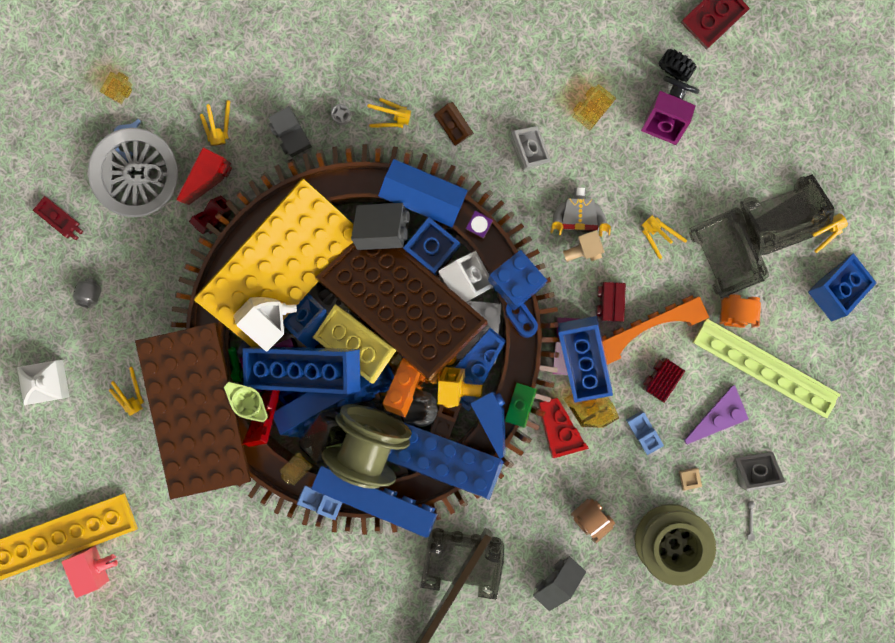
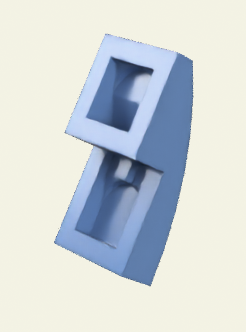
(644, 432)
(319, 502)

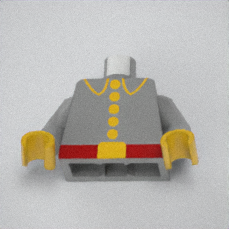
(579, 215)

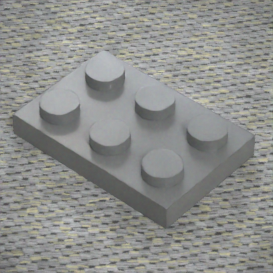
(491, 313)

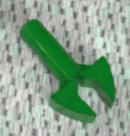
(237, 370)

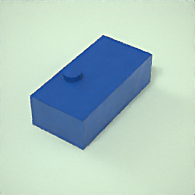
(585, 359)

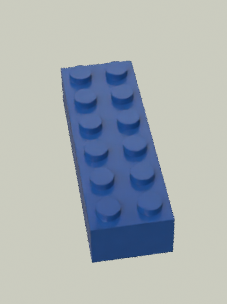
(302, 369)
(299, 414)
(449, 462)
(377, 503)

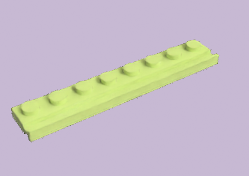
(766, 368)

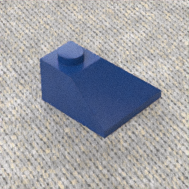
(306, 321)

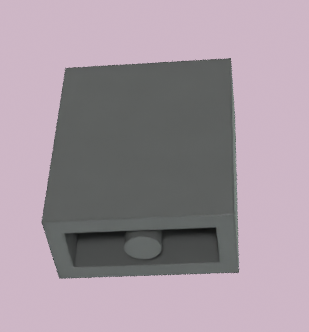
(380, 226)

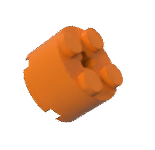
(740, 312)

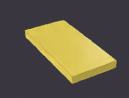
(345, 332)

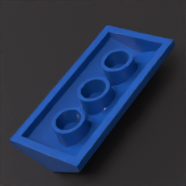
(422, 193)

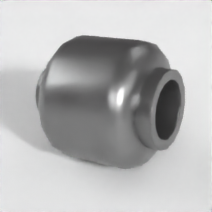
(86, 293)

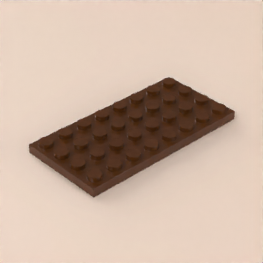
(403, 305)
(192, 412)

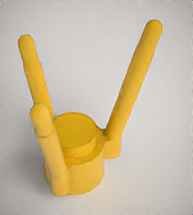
(401, 114)
(216, 136)
(839, 222)
(652, 226)
(131, 405)

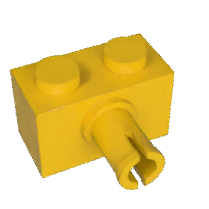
(452, 387)

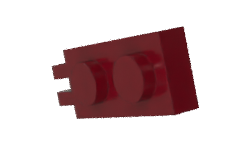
(57, 218)

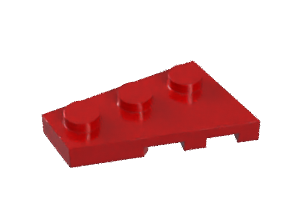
(559, 430)
(258, 431)

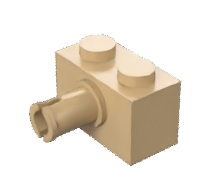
(589, 247)

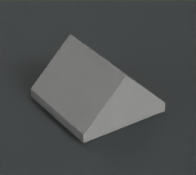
(529, 148)
(759, 471)

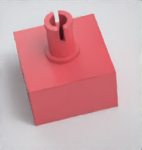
(87, 570)

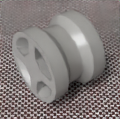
(338, 112)

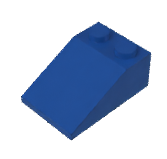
(842, 288)
(492, 418)

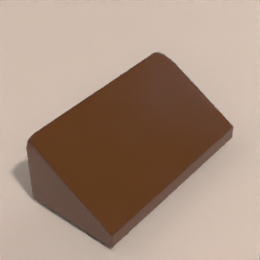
(453, 123)

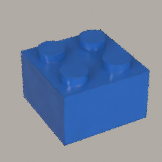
(432, 246)
(517, 280)

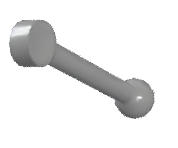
(751, 536)

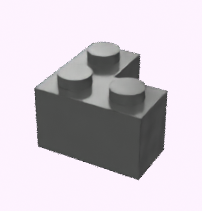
(287, 127)
(559, 584)

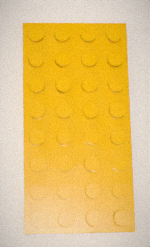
(279, 257)

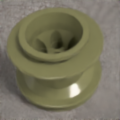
(366, 446)
(690, 564)

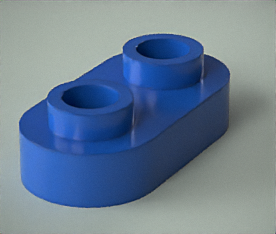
(522, 318)

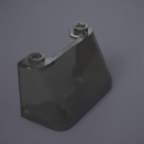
(788, 217)
(730, 252)

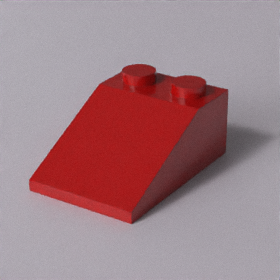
(205, 175)

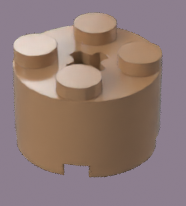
(592, 520)

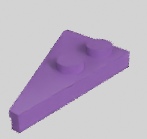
(726, 413)

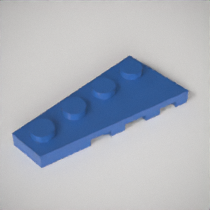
(480, 361)

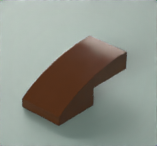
(445, 421)

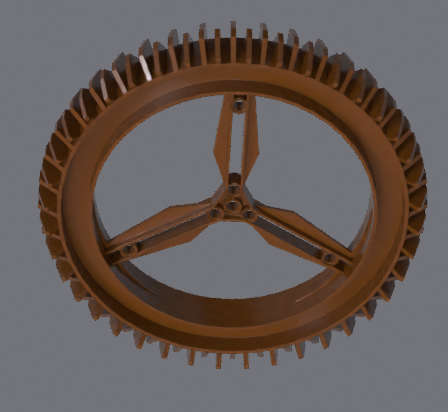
(359, 183)

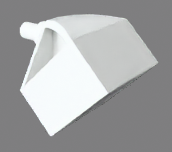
(466, 277)
(263, 320)
(43, 382)

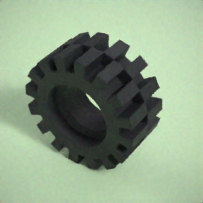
(677, 65)

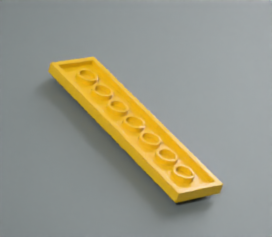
(65, 535)

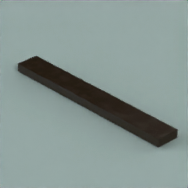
(455, 586)

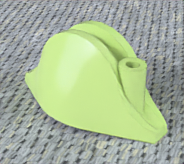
(246, 402)

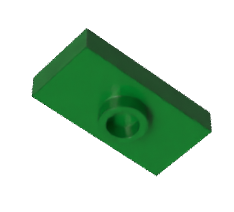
(521, 405)

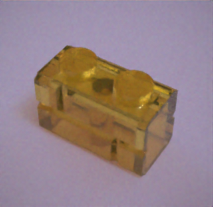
(593, 107)

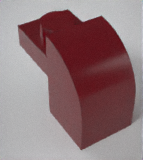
(207, 216)

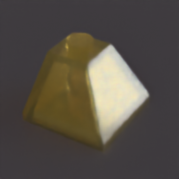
(594, 412)

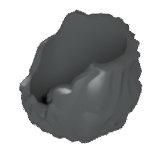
(422, 409)

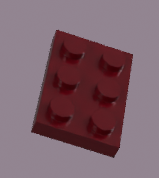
(713, 19)

